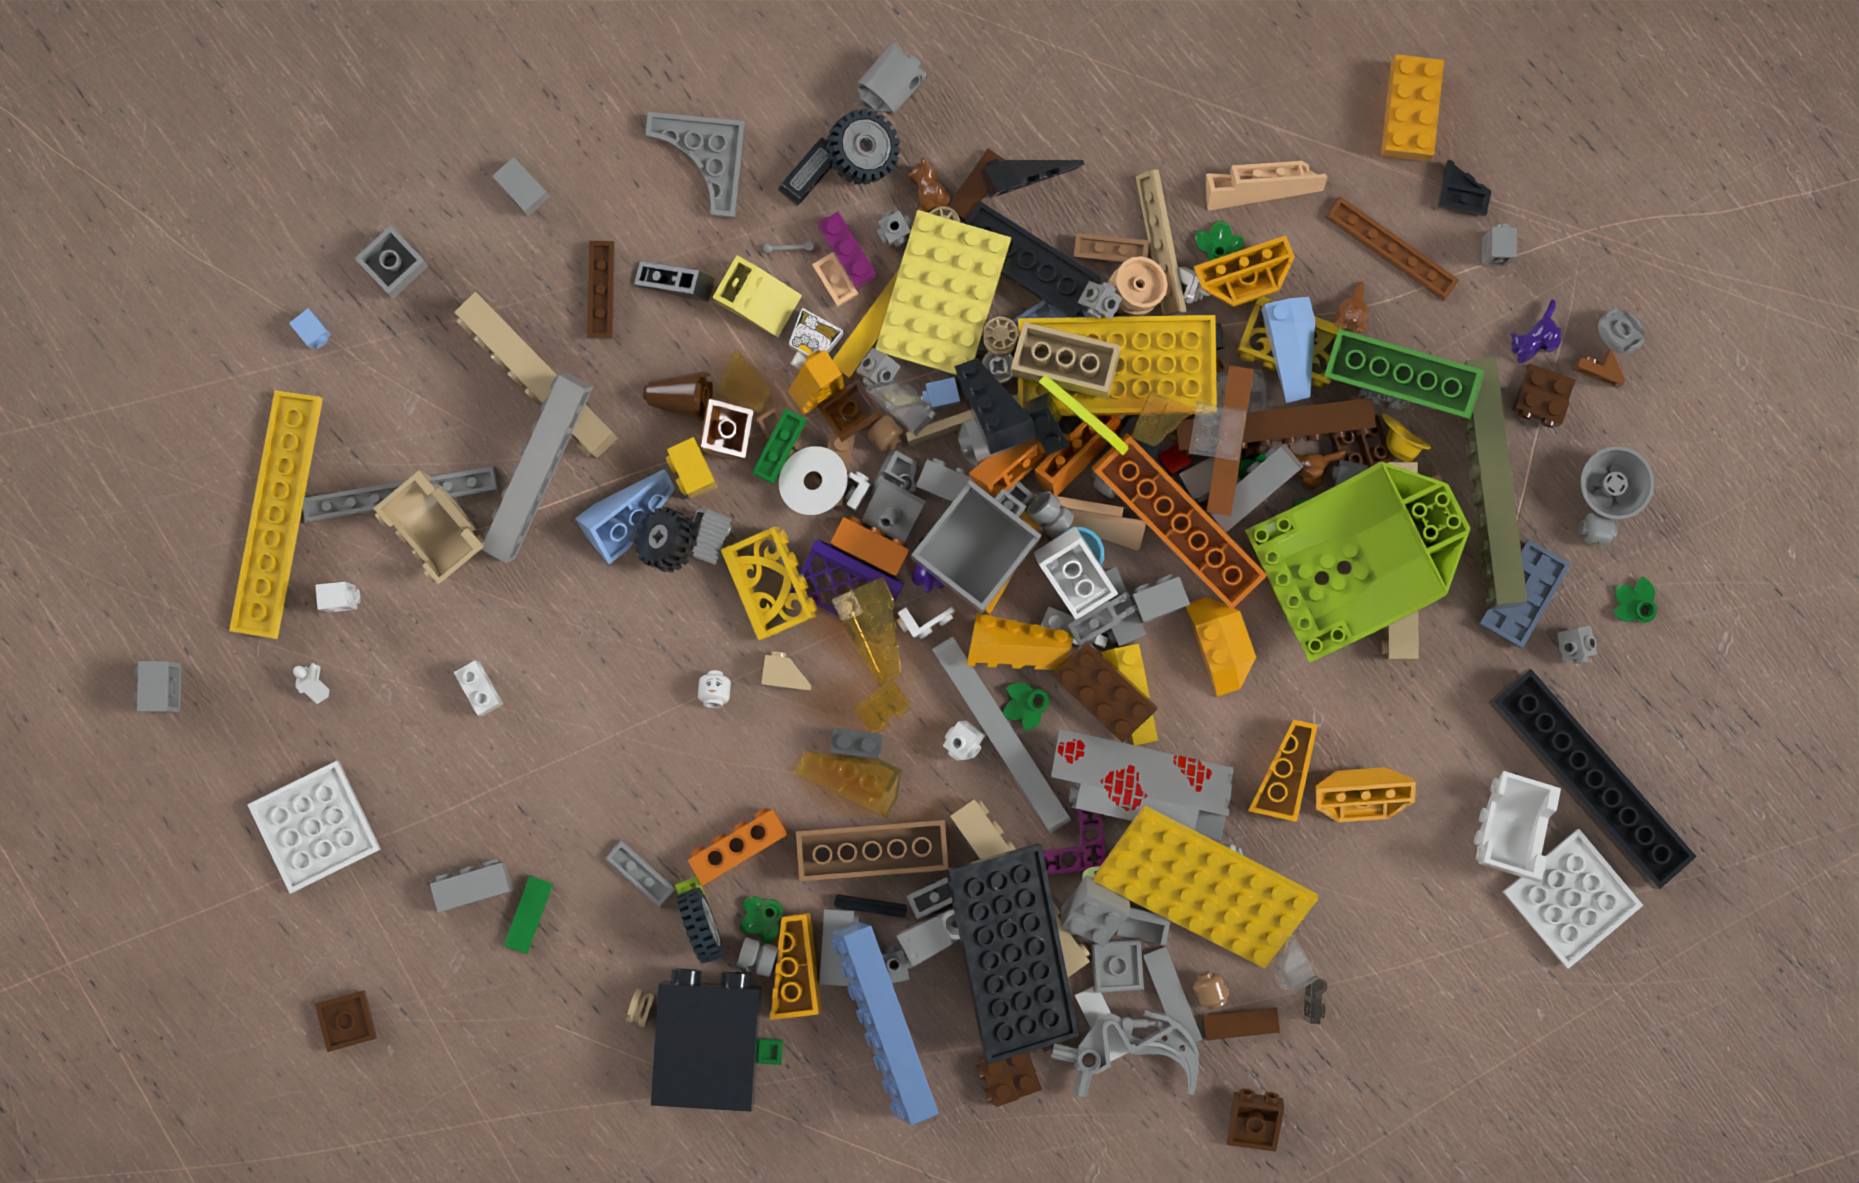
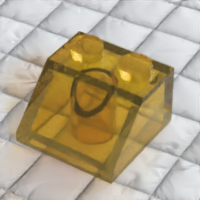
(882, 706)

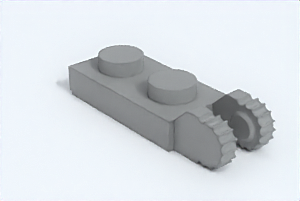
(1100, 620)

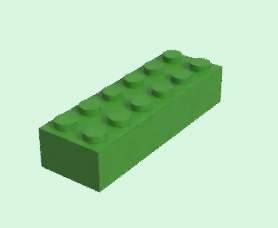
(1404, 374)

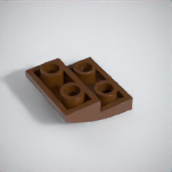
(1363, 449)

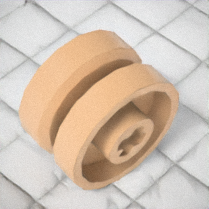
(1140, 285)

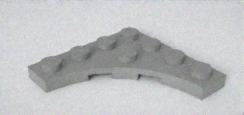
(713, 146)

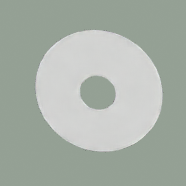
(833, 480)

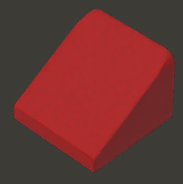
(1173, 460)

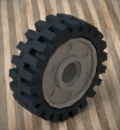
(849, 157)
(700, 925)

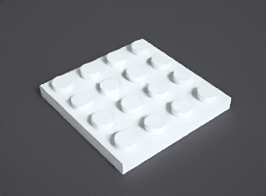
(314, 827)
(1575, 901)

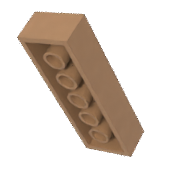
(872, 850)

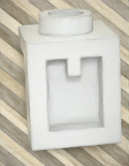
(857, 494)

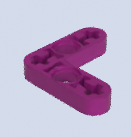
(1081, 852)

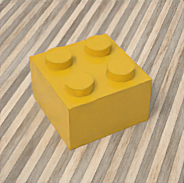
(691, 467)

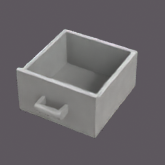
(976, 545)

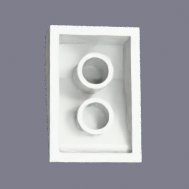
(1075, 573)

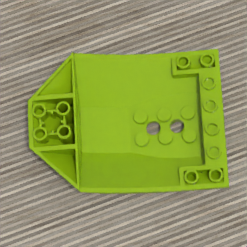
(1394, 531)

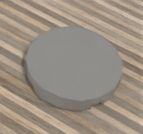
(1621, 331)

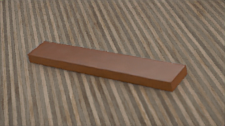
(1392, 248)
(1225, 470)

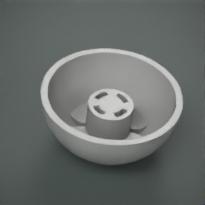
(1630, 480)

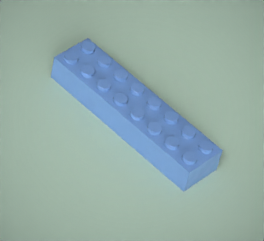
(884, 1023)

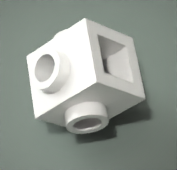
(963, 741)

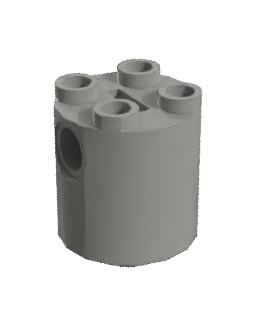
(890, 80)
(972, 443)

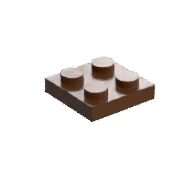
(849, 410)
(346, 1021)

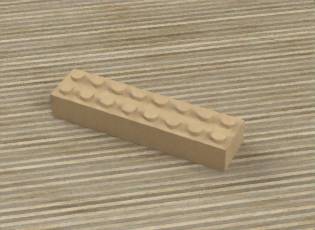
(527, 368)

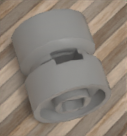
(1048, 512)
(757, 957)

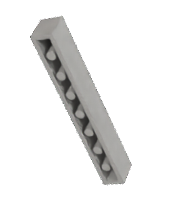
(536, 466)

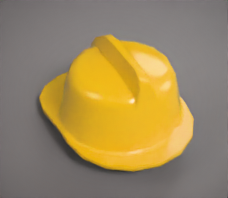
(1401, 441)

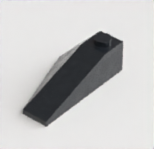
(1016, 174)

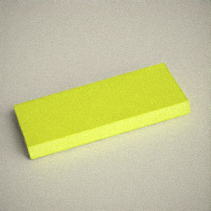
(1084, 414)

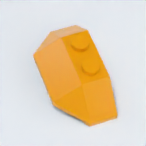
(1247, 273)
(1222, 643)
(1364, 794)

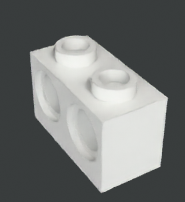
(337, 597)
(478, 688)

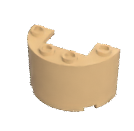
(431, 525)

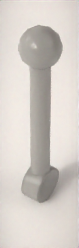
(808, 246)

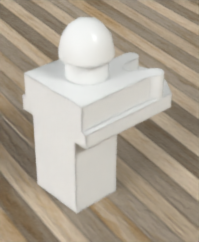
(1193, 290)
(309, 682)

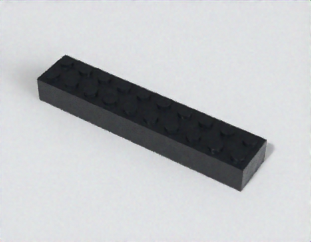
(1592, 779)

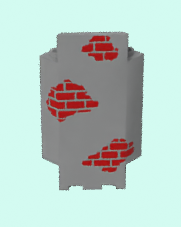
(1123, 778)

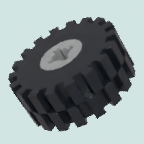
(666, 539)

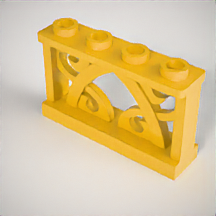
(1325, 333)
(738, 569)

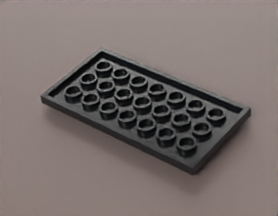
(1012, 953)

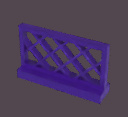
(850, 565)

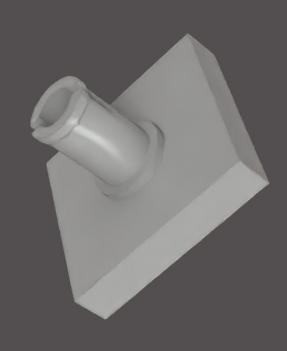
(893, 510)

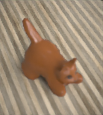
(930, 192)
(1353, 312)
(1314, 467)

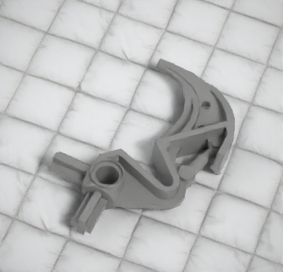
(1097, 1043)

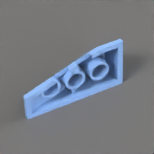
(1291, 337)
(615, 520)

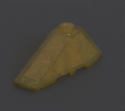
(871, 625)
(862, 781)

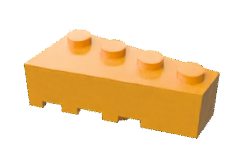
(816, 381)
(1017, 644)
(1286, 778)
(797, 975)

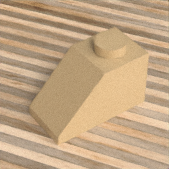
(783, 673)

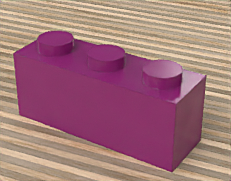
(847, 250)

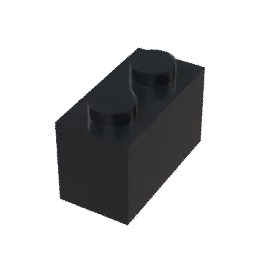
(1048, 424)

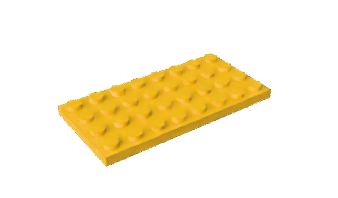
(1156, 355)
(1205, 887)

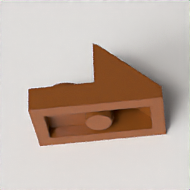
(1606, 372)

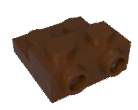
(1543, 396)
(1009, 1079)
(1255, 1120)

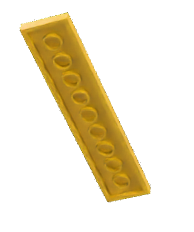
(276, 514)

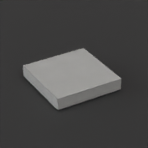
(1117, 966)

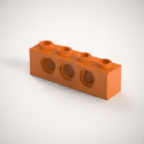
(707, 871)

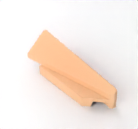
(1261, 183)
(1105, 522)

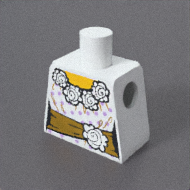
(812, 334)

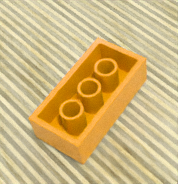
(1412, 108)

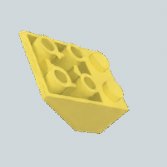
(756, 296)

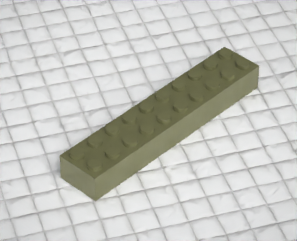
(1494, 494)

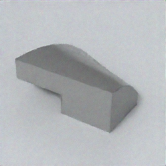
(897, 470)

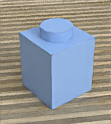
(310, 329)
(942, 393)

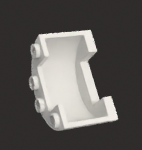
(1516, 825)

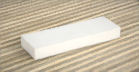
(1095, 1007)

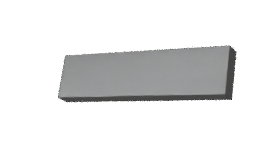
(1170, 990)

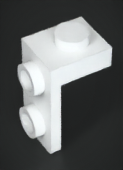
(907, 622)

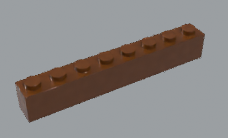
(1297, 422)

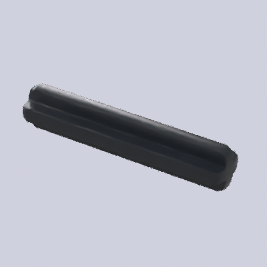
(870, 905)

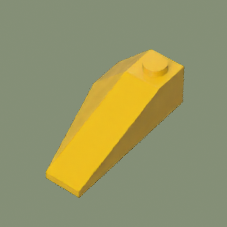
(1130, 663)

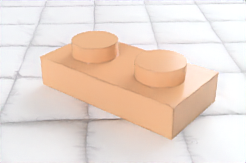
(835, 279)

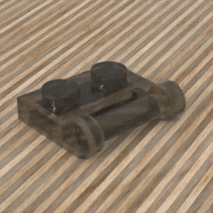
(1313, 1008)

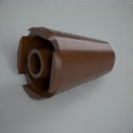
(681, 394)

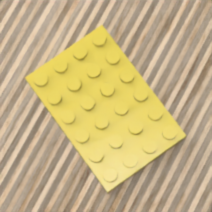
(942, 293)

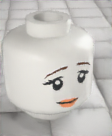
(714, 689)

